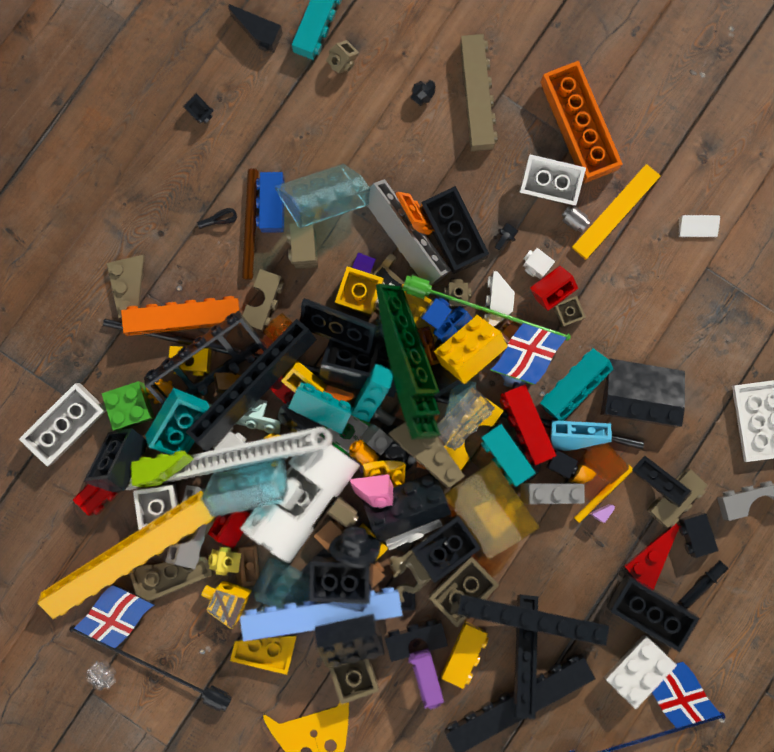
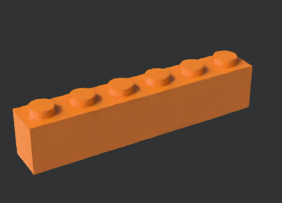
(177, 316)

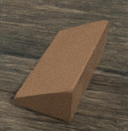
(248, 566)

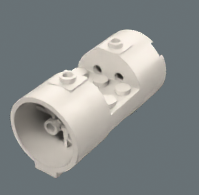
(321, 477)

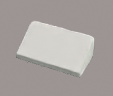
(699, 225)

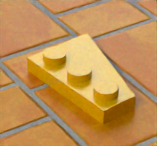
(268, 654)

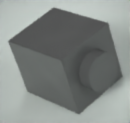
(376, 439)

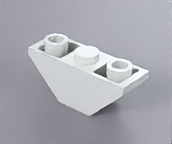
(500, 298)

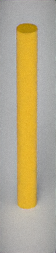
(601, 496)

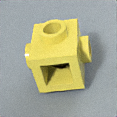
(224, 561)

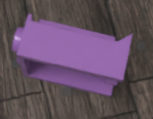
(426, 678)

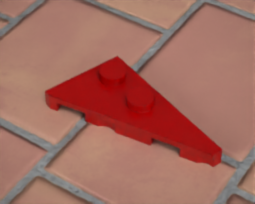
(650, 561)

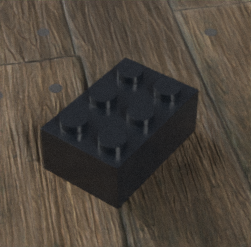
(349, 640)

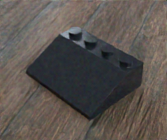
(352, 367)
(644, 393)

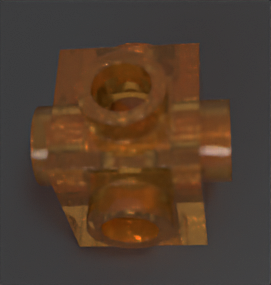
(277, 326)

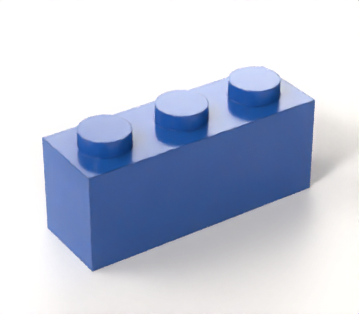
(269, 203)

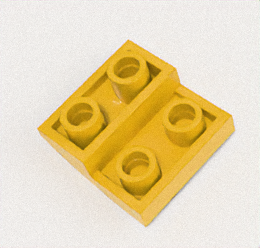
(394, 468)

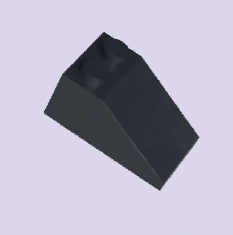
(446, 549)

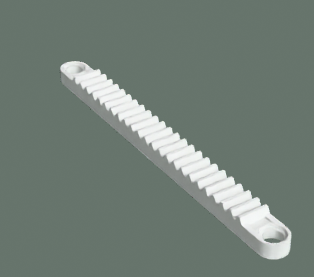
(251, 453)

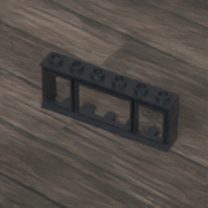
(198, 344)

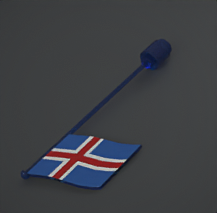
(682, 702)

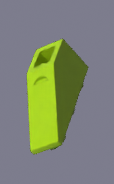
(155, 471)

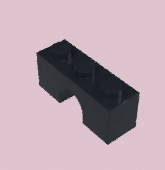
(431, 633)

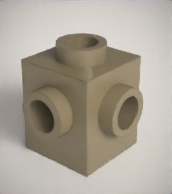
(342, 57)
(460, 287)

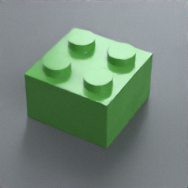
(128, 406)

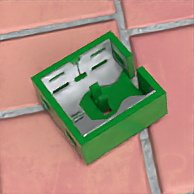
(343, 443)

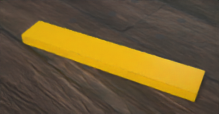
(616, 211)

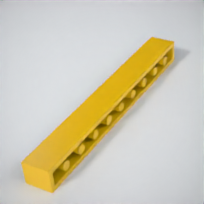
(125, 556)

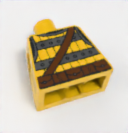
(227, 602)

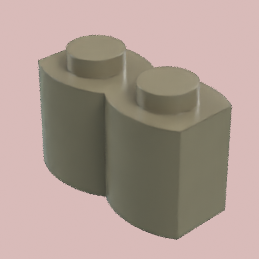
(343, 512)

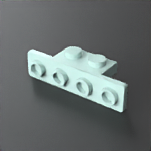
(255, 419)

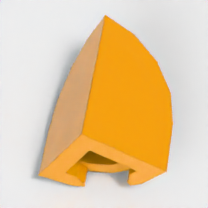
(582, 475)

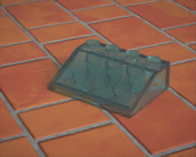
(324, 194)

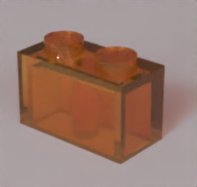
(606, 461)

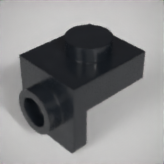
(198, 109)

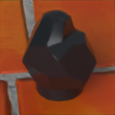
(423, 92)

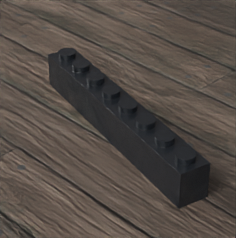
(251, 385)
(529, 619)
(500, 714)

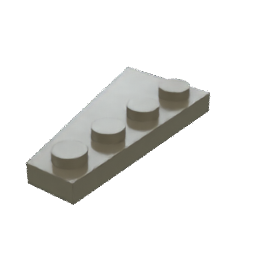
(429, 454)
(164, 578)

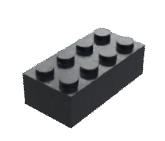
(454, 230)
(413, 506)
(653, 612)

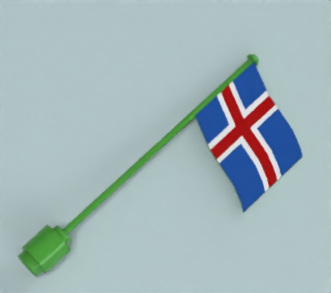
(528, 349)

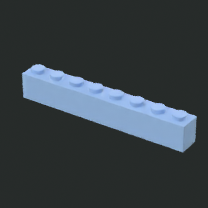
(312, 613)

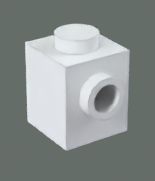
(537, 263)

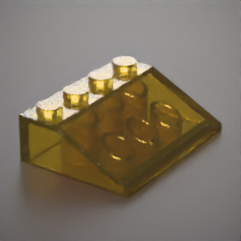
(491, 510)

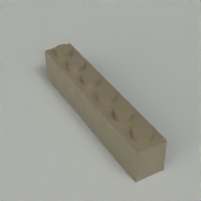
(477, 92)

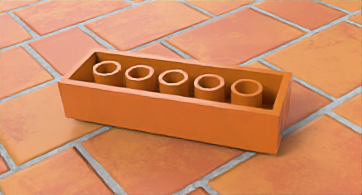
(581, 121)

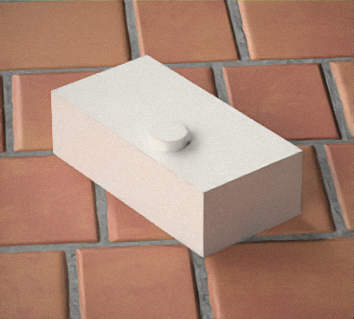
(63, 424)

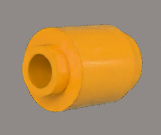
(362, 452)

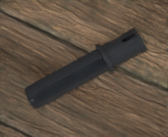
(704, 584)

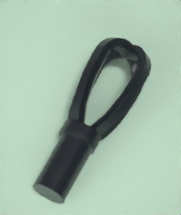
(212, 220)

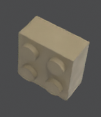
(569, 311)

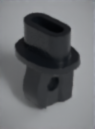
(508, 232)

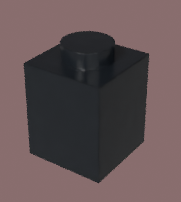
(563, 465)

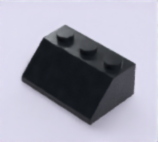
(113, 462)
(339, 582)

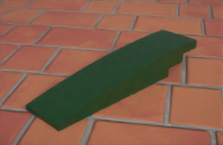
(408, 363)

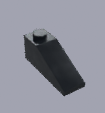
(262, 31)

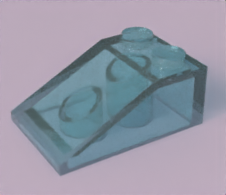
(281, 585)

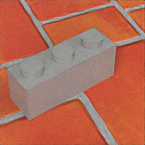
(552, 493)

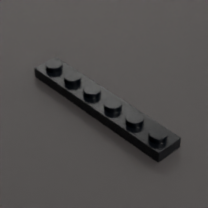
(525, 665)

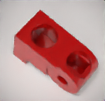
(282, 391)

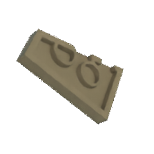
(126, 281)

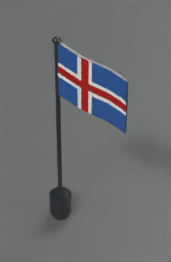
(116, 617)

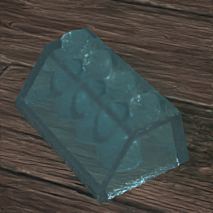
(246, 488)

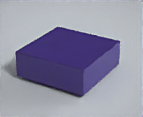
(364, 263)

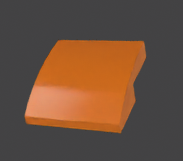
(414, 213)

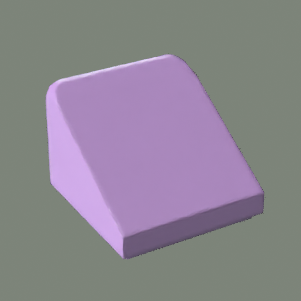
(603, 513)

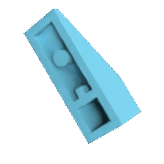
(577, 435)

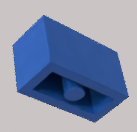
(436, 312)

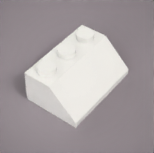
(552, 180)

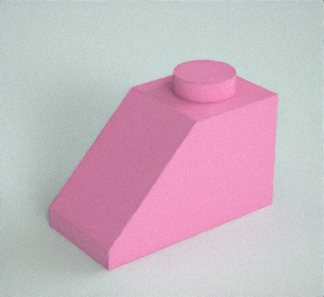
(374, 490)

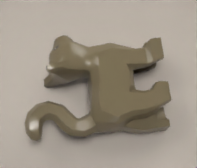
(399, 565)

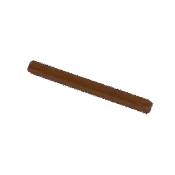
(250, 225)

